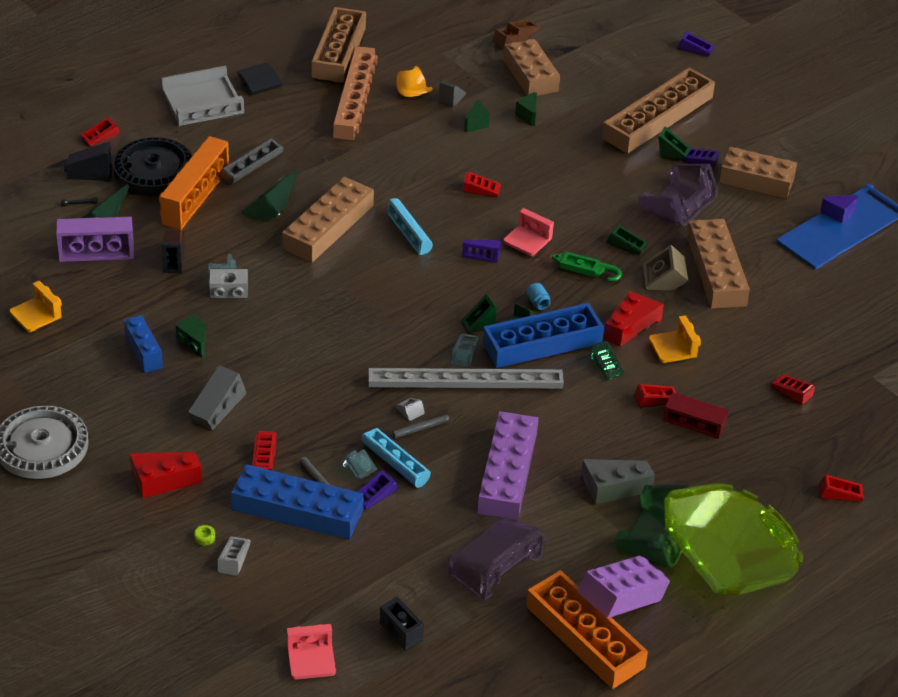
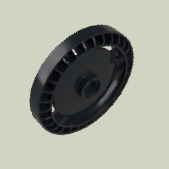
(150, 163)

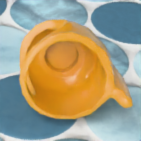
(411, 83)

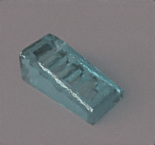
(464, 349)

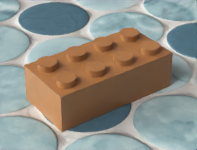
(531, 67)
(758, 172)

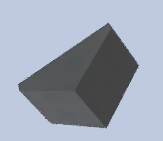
(450, 93)

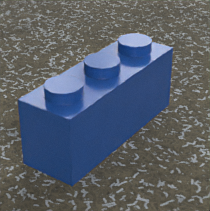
(143, 343)

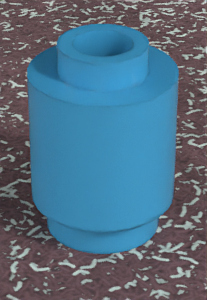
(538, 296)

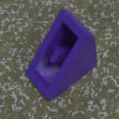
(839, 206)

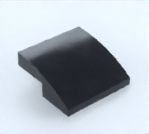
(259, 78)

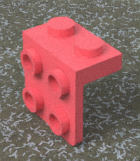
(531, 233)
(311, 651)

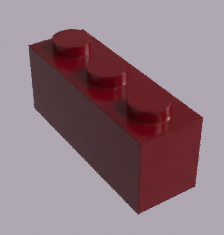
(695, 415)

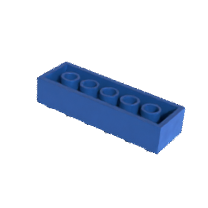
(542, 335)
(297, 501)

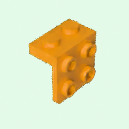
(39, 310)
(676, 344)

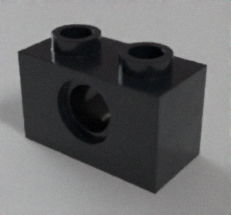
(401, 623)

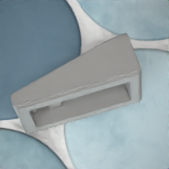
(231, 557)

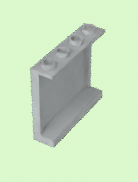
(201, 96)

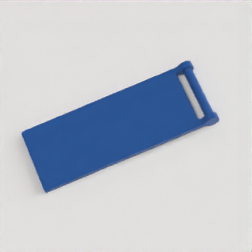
(826, 238)

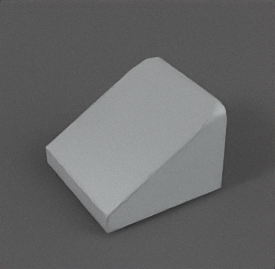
(411, 408)

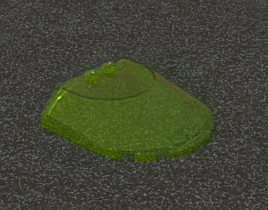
(732, 538)

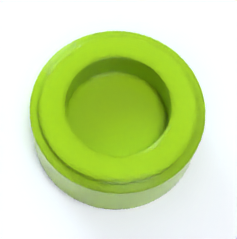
(204, 535)

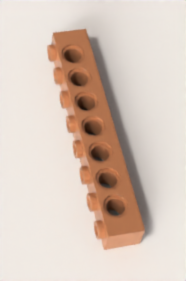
(355, 93)

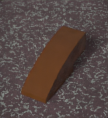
(514, 32)

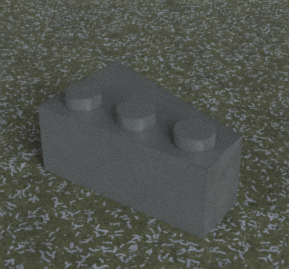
(217, 398)
(615, 478)

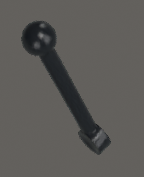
(94, 200)

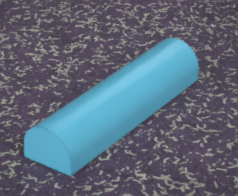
(409, 227)
(396, 457)

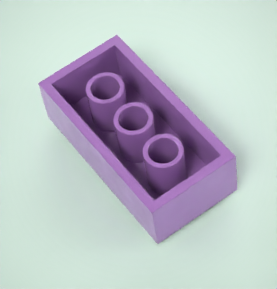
(95, 239)
(623, 586)

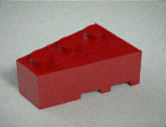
(631, 317)
(165, 471)

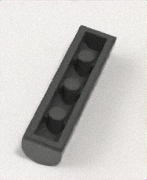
(251, 161)

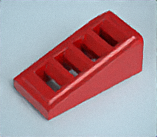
(105, 129)
(480, 185)
(798, 390)
(652, 395)
(267, 440)
(840, 489)

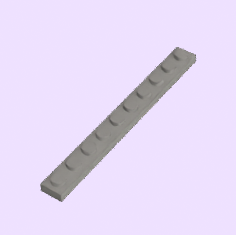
(465, 378)

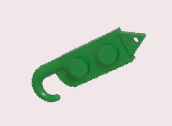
(585, 265)

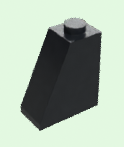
(90, 163)
(173, 251)

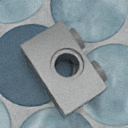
(228, 283)

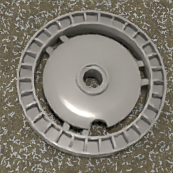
(42, 441)

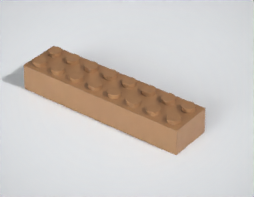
(658, 109)

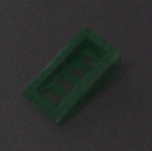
(602, 350)

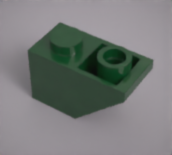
(192, 334)

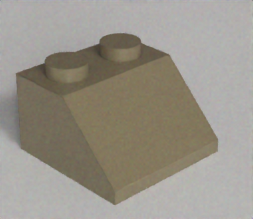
(665, 270)

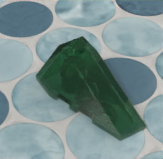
(273, 200)
(110, 206)

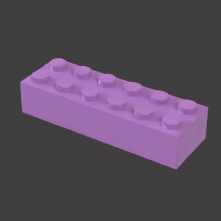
(508, 466)

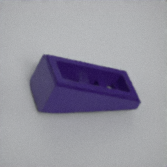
(694, 44)
(702, 156)
(492, 246)
(376, 481)

